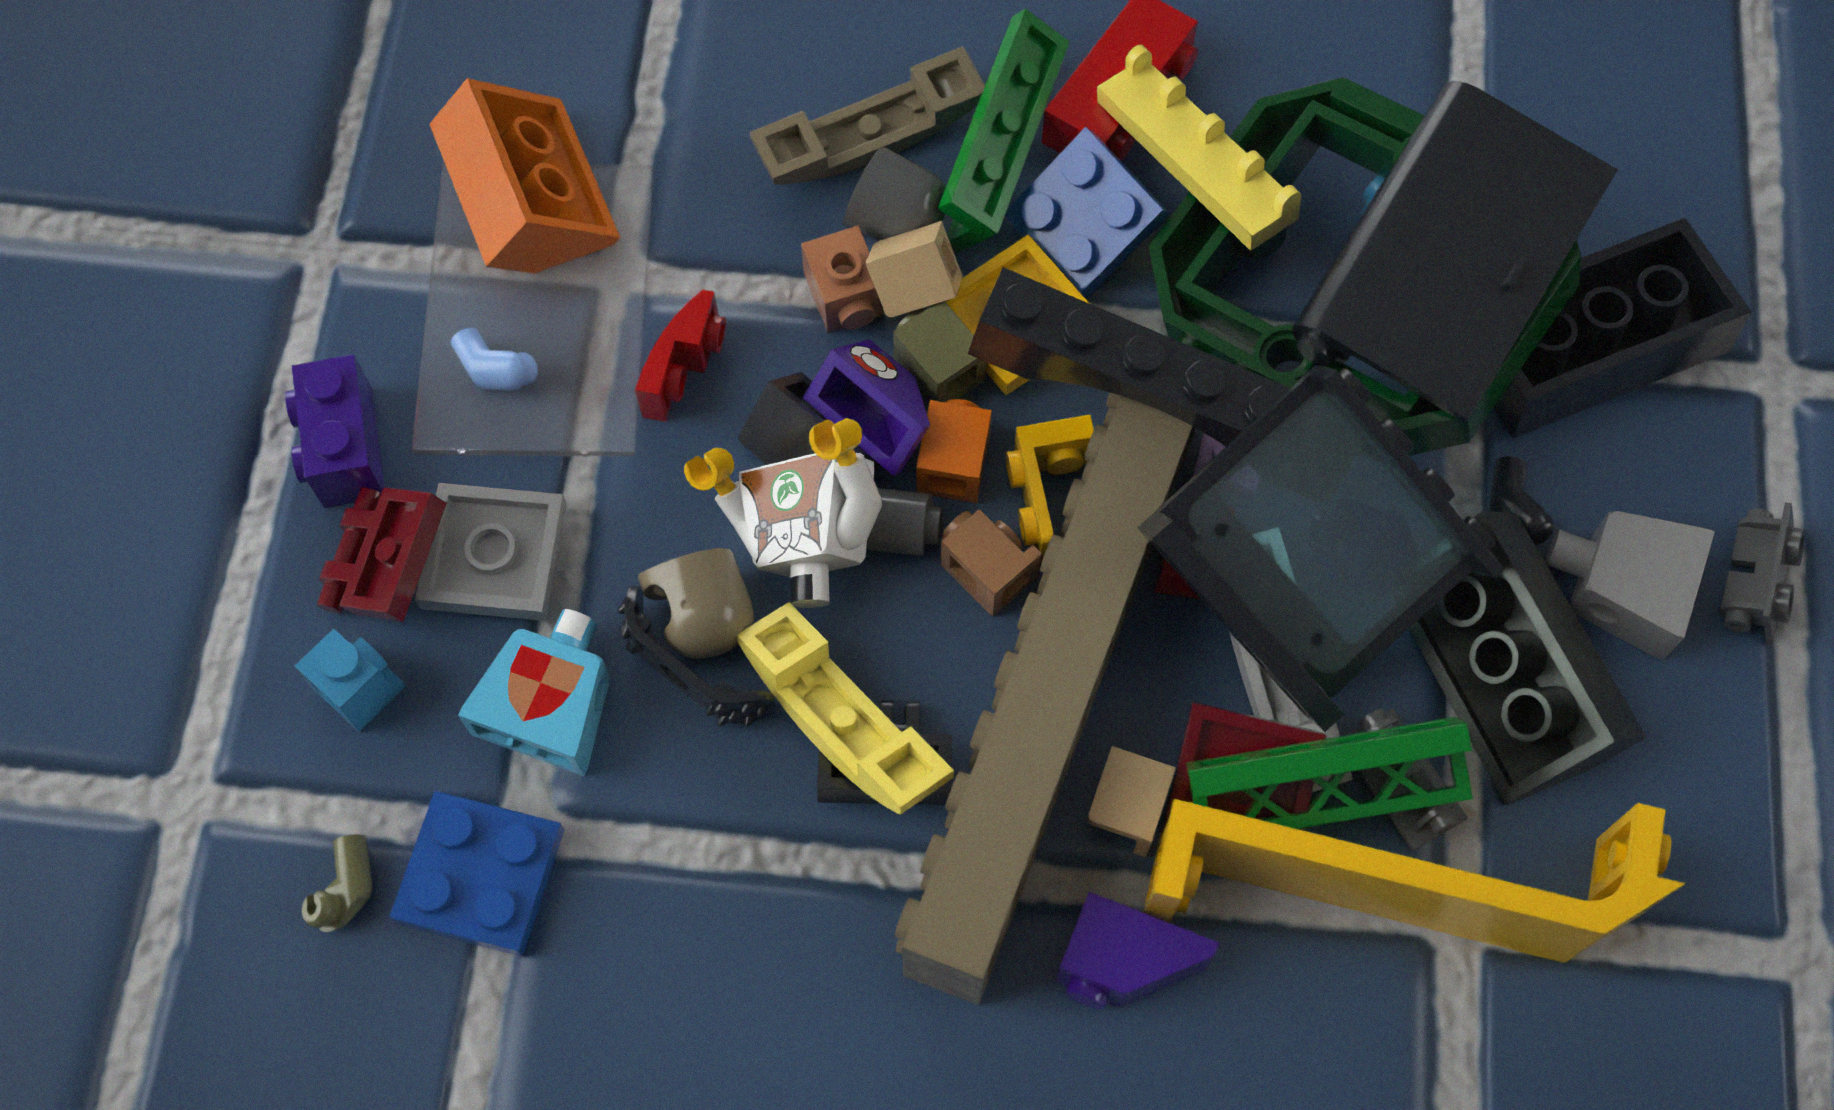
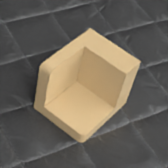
(914, 269)
(1131, 797)

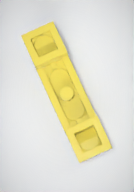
(837, 716)

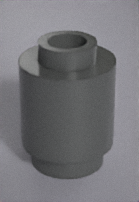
(906, 523)

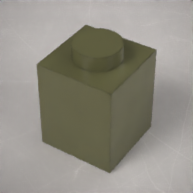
(935, 350)

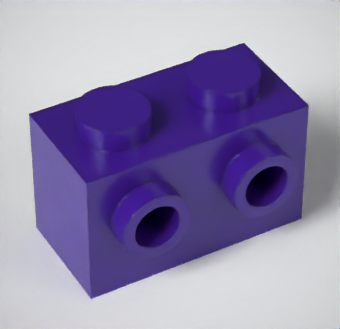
(336, 430)

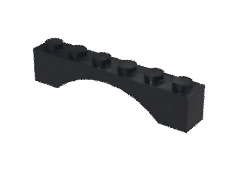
(1067, 340)

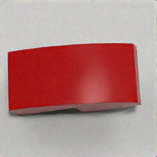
(681, 347)

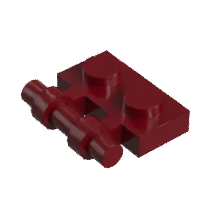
(381, 553)

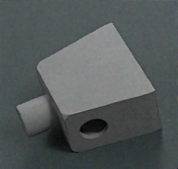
(1635, 577)

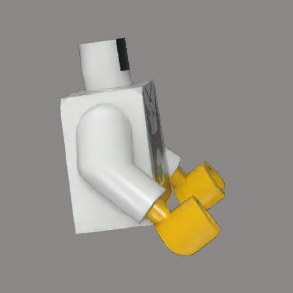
(801, 511)

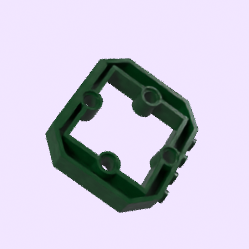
(1198, 251)

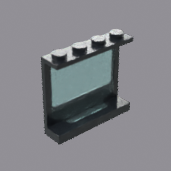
(1318, 538)

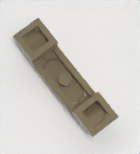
(894, 119)

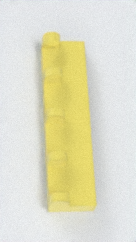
(1198, 151)

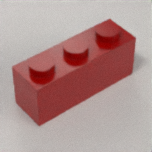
(1149, 23)

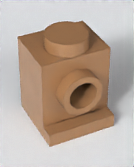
(988, 560)

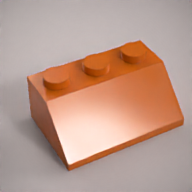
(521, 177)

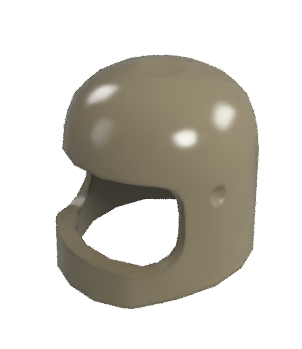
(705, 601)

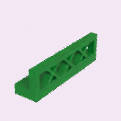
(1002, 130)
(1335, 758)

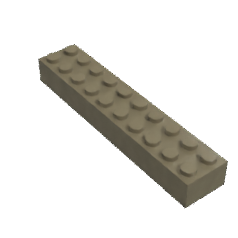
(1041, 702)

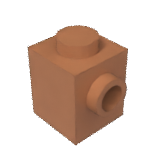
(841, 280)

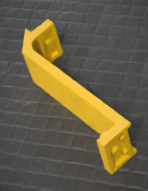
(1412, 889)

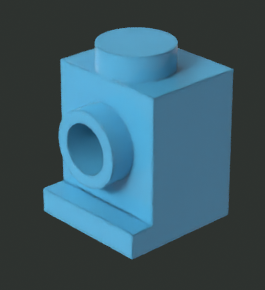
(350, 678)

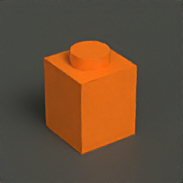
(954, 450)

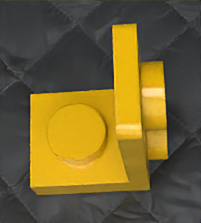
(1048, 447)

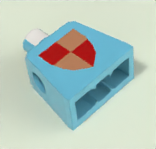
(543, 695)

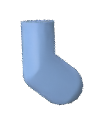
(493, 368)

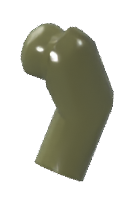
(348, 892)

